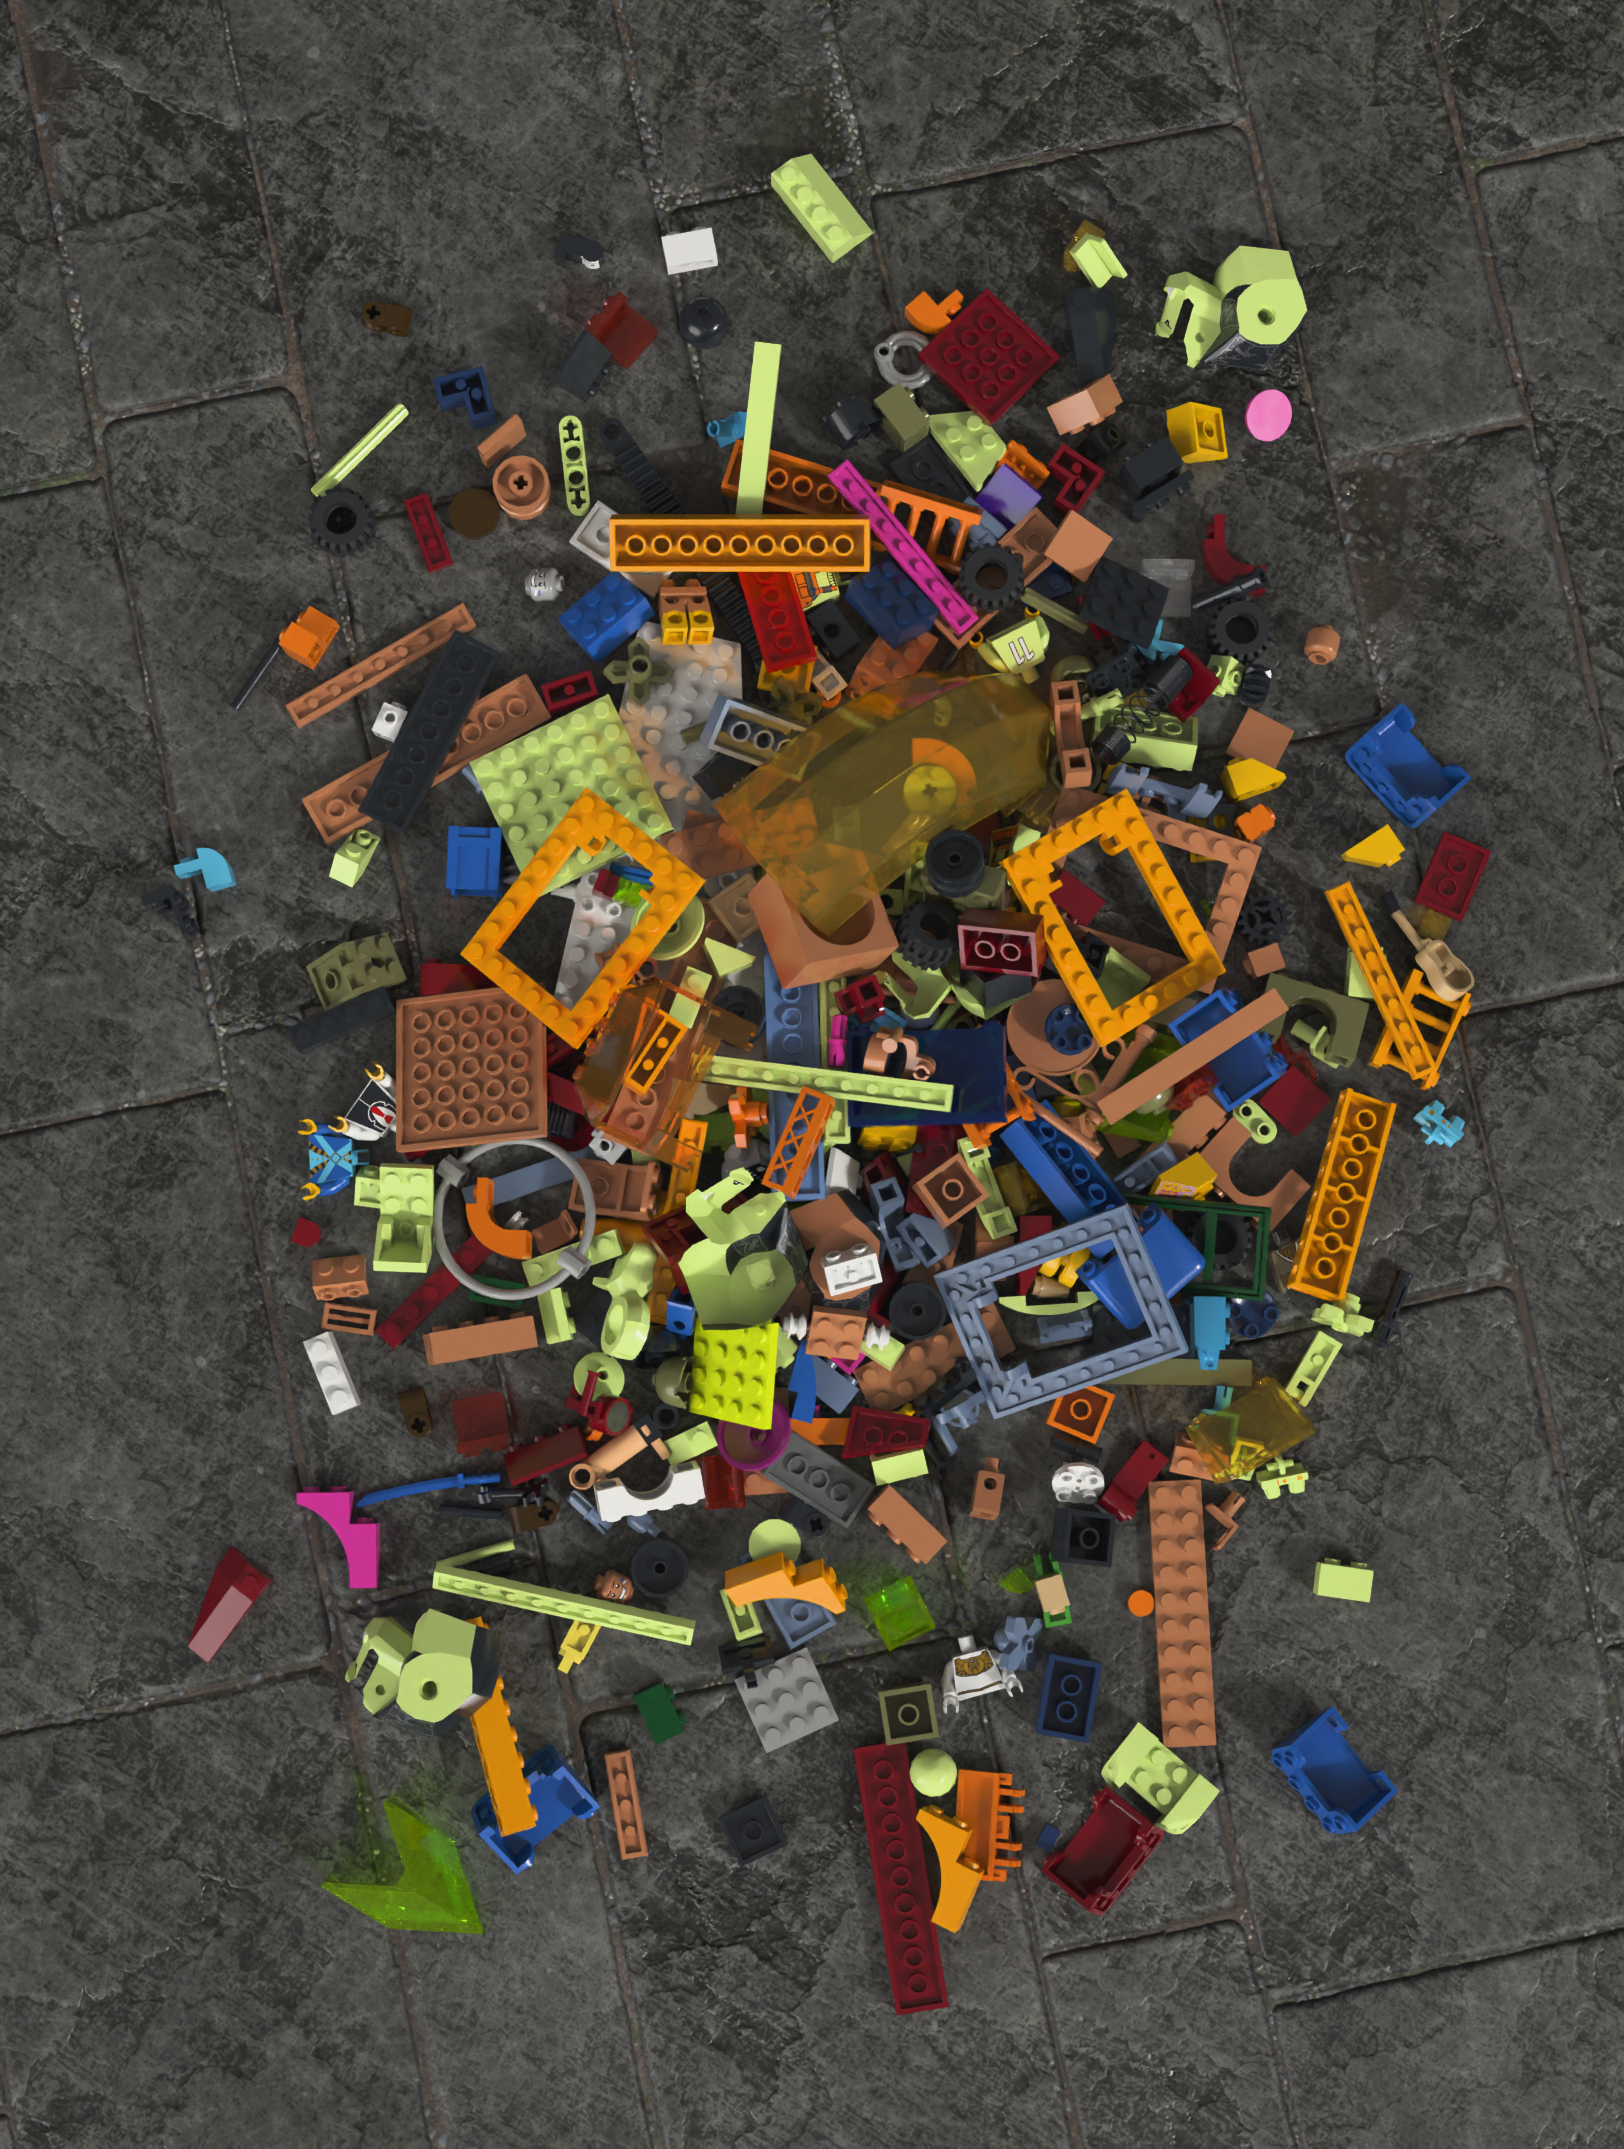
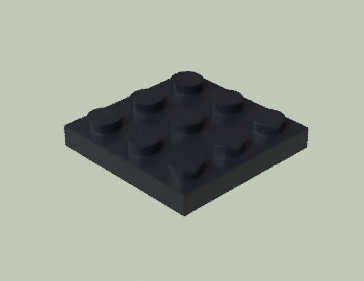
(1124, 602)

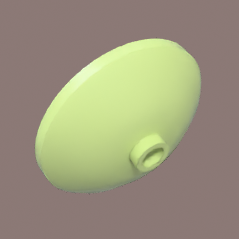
(688, 930)

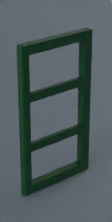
(1213, 1208)

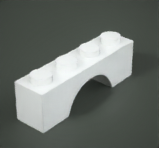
(680, 1486)

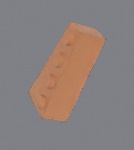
(1192, 1126)
(480, 1340)

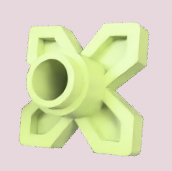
(1344, 1316)

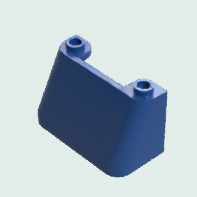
(1403, 770)
(1173, 1258)
(556, 1795)

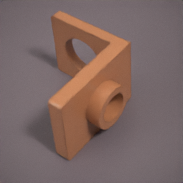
(555, 1233)

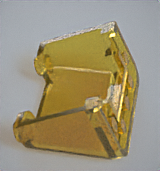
(1249, 1431)

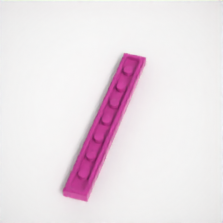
(903, 547)

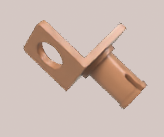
(1224, 1516)

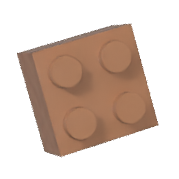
(950, 1191)

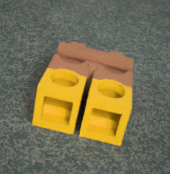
(684, 613)

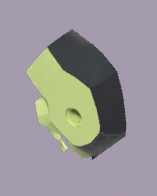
(1244, 314)
(749, 1259)
(428, 1677)

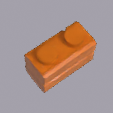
(1254, 824)

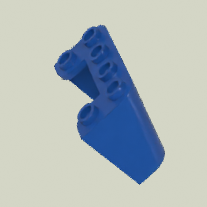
(1243, 1067)
(1332, 1774)

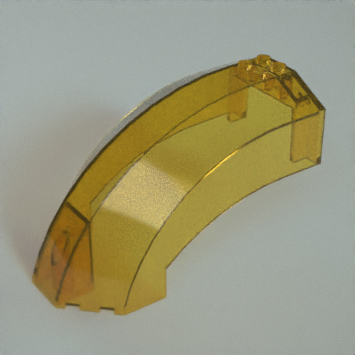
(883, 777)

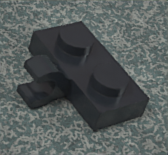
(746, 1656)

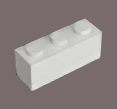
(332, 1373)

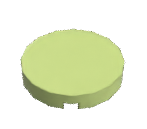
(772, 1537)

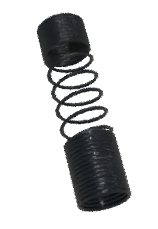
(1161, 689)

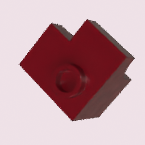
(863, 999)
(879, 1170)

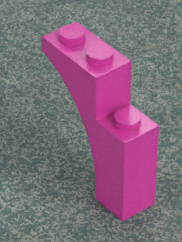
(358, 1538)

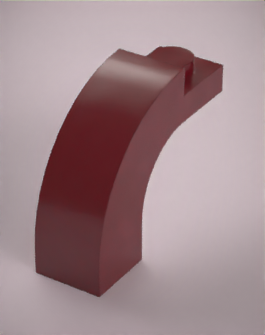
(1218, 560)

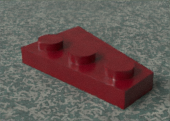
(883, 1432)

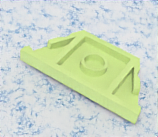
(968, 443)

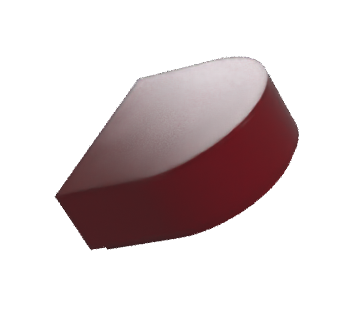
(306, 1233)

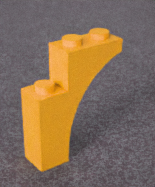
(779, 1578)
(958, 1875)

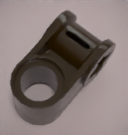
(392, 318)
(415, 1406)
(530, 1517)

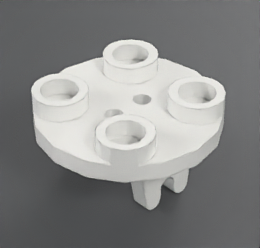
(1078, 1483)

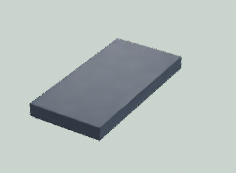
(796, 1617)

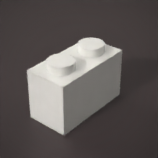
(689, 250)

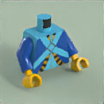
(331, 1159)

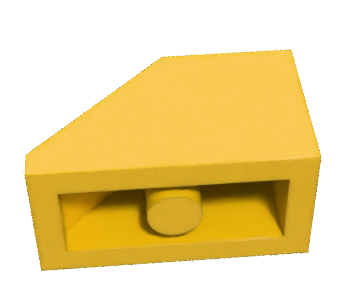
(1376, 849)

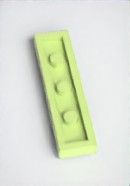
(602, 1248)

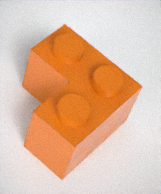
(309, 638)

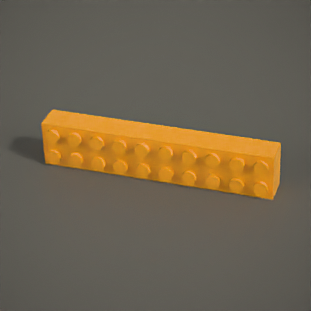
(740, 542)

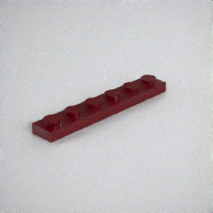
(431, 1293)

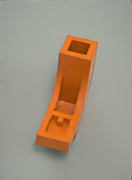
(480, 1215)

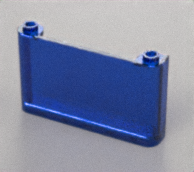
(964, 1058)

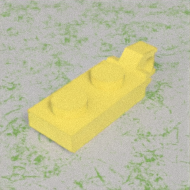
(577, 1643)

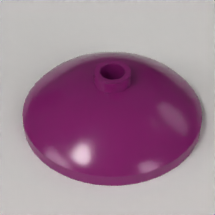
(741, 1445)

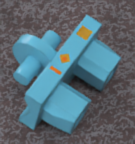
(1437, 1127)

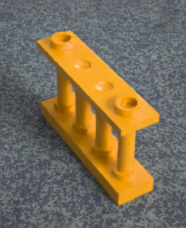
(1411, 986)

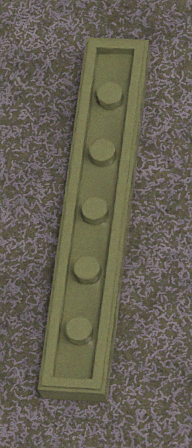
(1187, 1372)

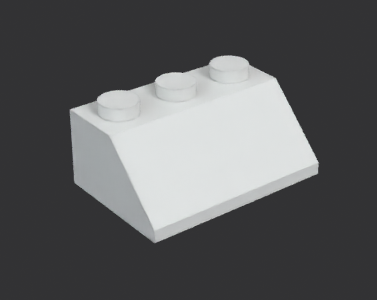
(842, 1173)

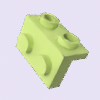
(555, 1316)

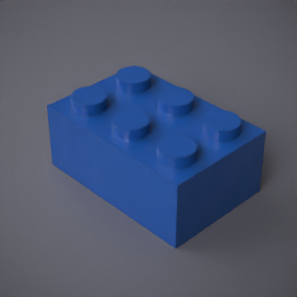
(606, 616)

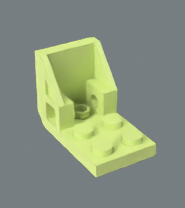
(406, 1218)

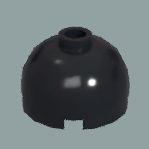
(703, 322)
(658, 1346)

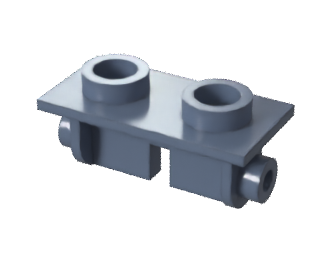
(1064, 1326)

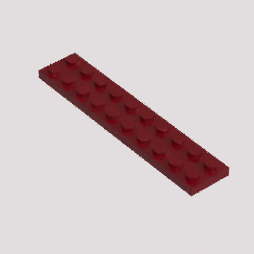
(900, 1878)

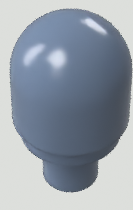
(643, 1524)

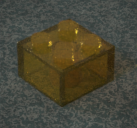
(1019, 1189)

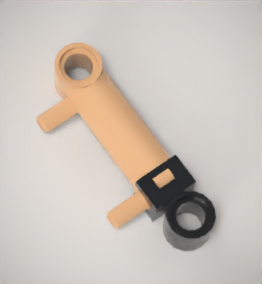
(625, 1446)

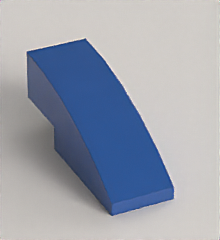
(804, 1383)

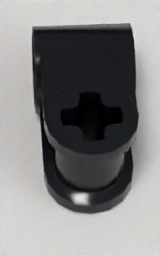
(799, 1514)

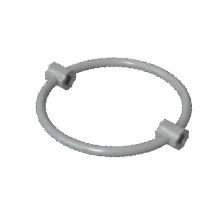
(571, 1259)

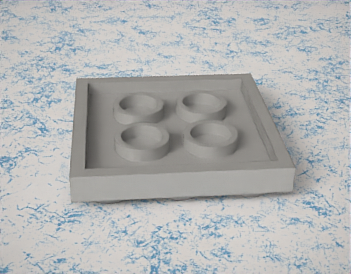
(787, 1700)

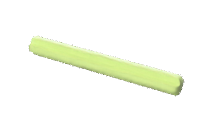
(360, 450)

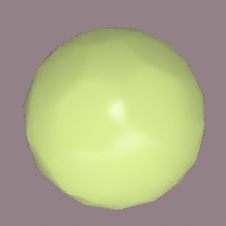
(933, 1772)

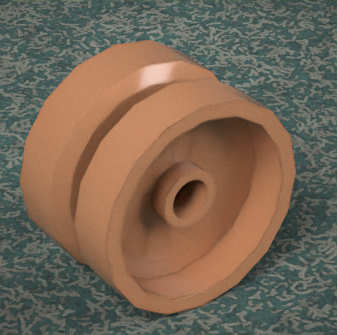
(525, 473)

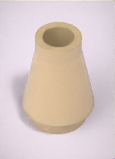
(1048, 1287)

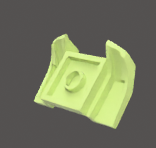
(1159, 1780)

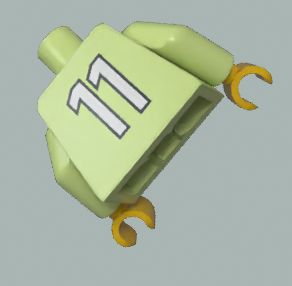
(1017, 647)

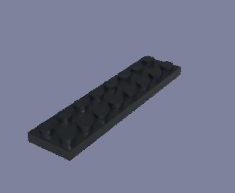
(429, 732)

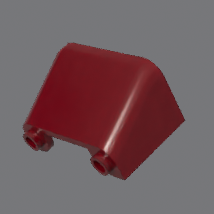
(1104, 1852)

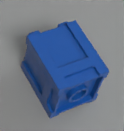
(475, 861)

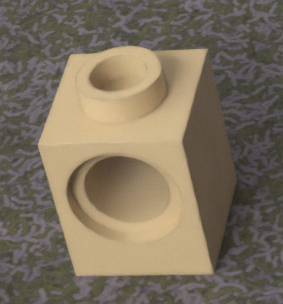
(1052, 1593)

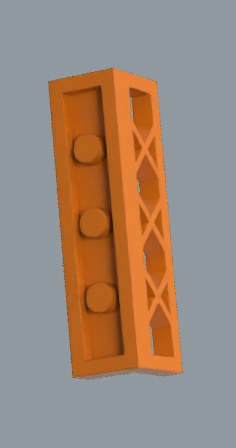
(808, 1146)

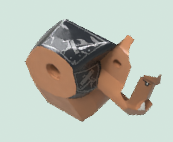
(832, 1226)

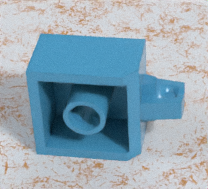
(1210, 1328)

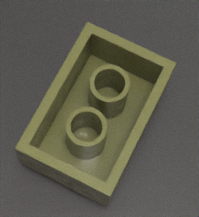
(990, 895)

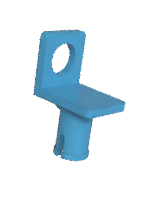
(728, 429)

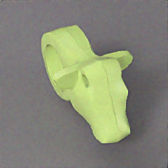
(628, 1314)

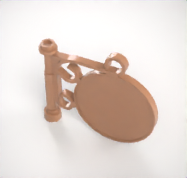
(1030, 1046)

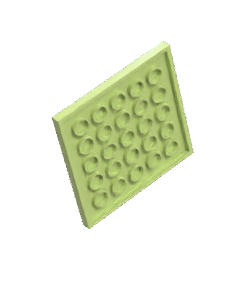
(545, 772)

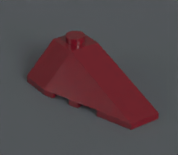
(230, 1596)

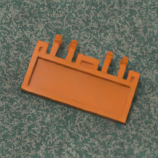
(979, 1805)

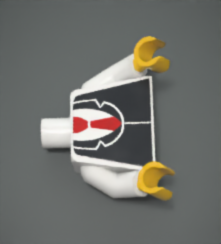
(373, 1111)

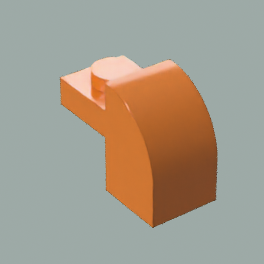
(930, 317)

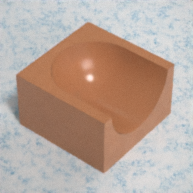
(808, 955)

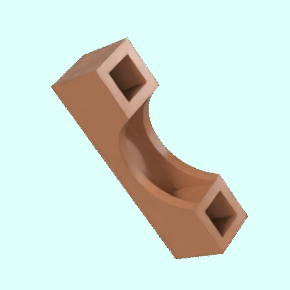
(1066, 717)

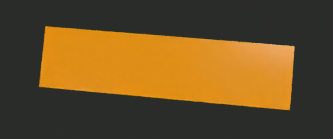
(1341, 1196)

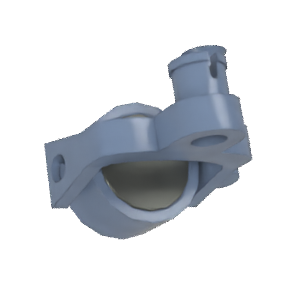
(958, 1413)

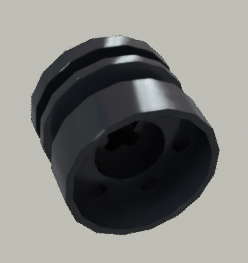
(743, 1002)

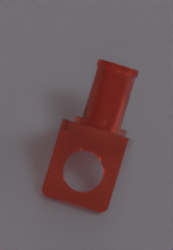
(1281, 1046)

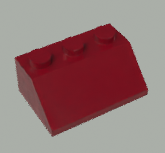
(545, 1454)

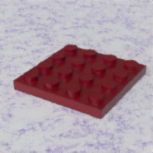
(988, 357)

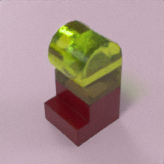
(617, 889)

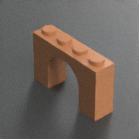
(1218, 1155)

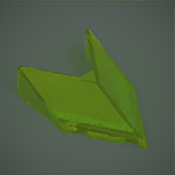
(430, 1892)

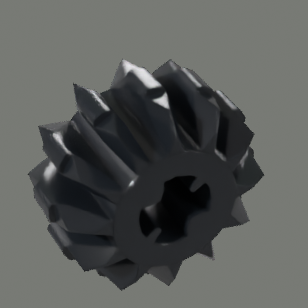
(1255, 685)

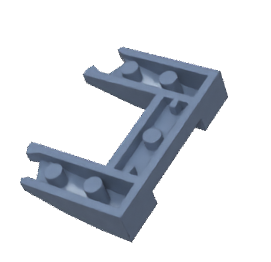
(1195, 802)

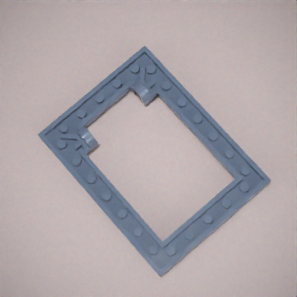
(1015, 1388)

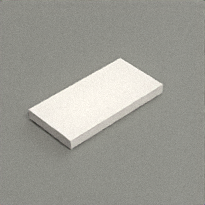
(594, 540)

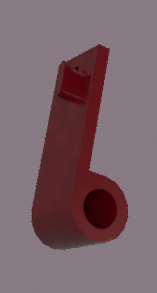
(451, 978)
(1132, 1481)

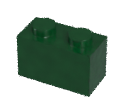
(660, 1711)

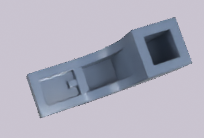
(887, 1210)

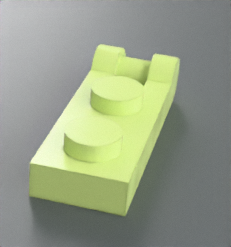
(1313, 1367)

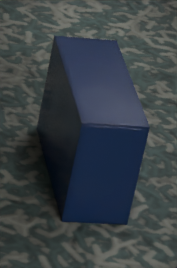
(1047, 1837)

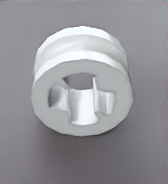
(517, 1222)

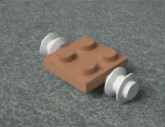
(835, 1332)

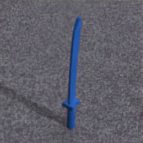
(459, 1481)

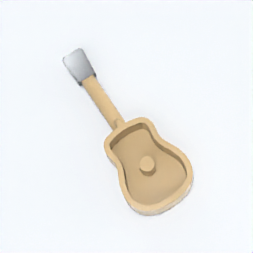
(1445, 972)

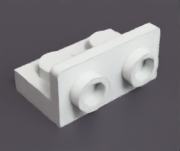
(851, 1269)

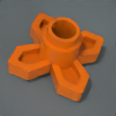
(747, 1115)

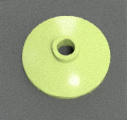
(598, 1363)

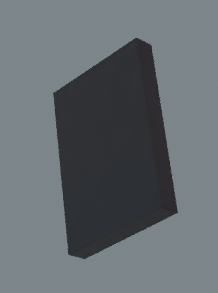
(929, 471)

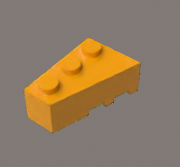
(654, 1052)

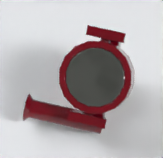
(606, 1414)

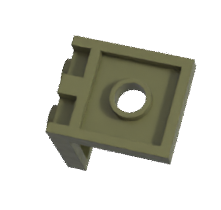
(354, 970)

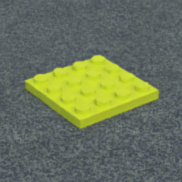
(735, 1374)

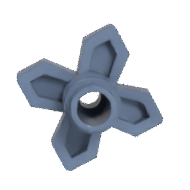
(1017, 1643)

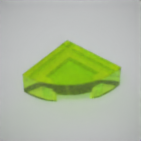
(1016, 1582)

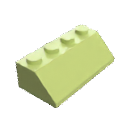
(819, 206)
(1164, 742)

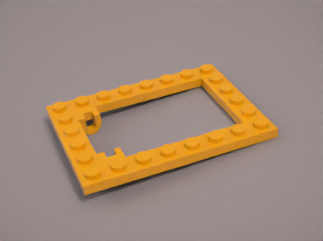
(1029, 877)
(671, 892)

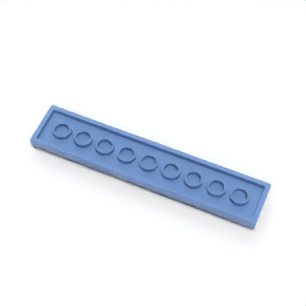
(794, 1041)

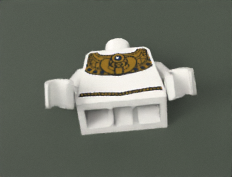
(974, 1673)

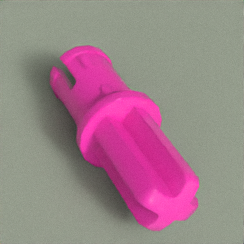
(838, 1041)

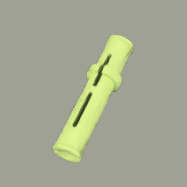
(1097, 706)

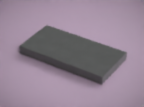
(820, 1480)

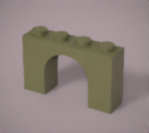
(1344, 1015)

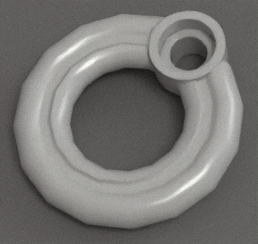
(885, 364)

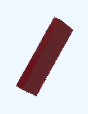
(428, 532)

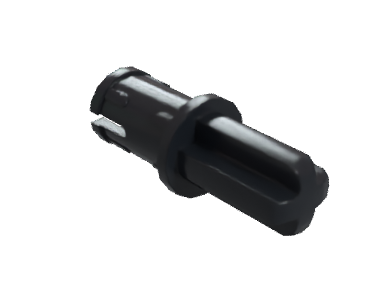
(1076, 1447)
(491, 1565)

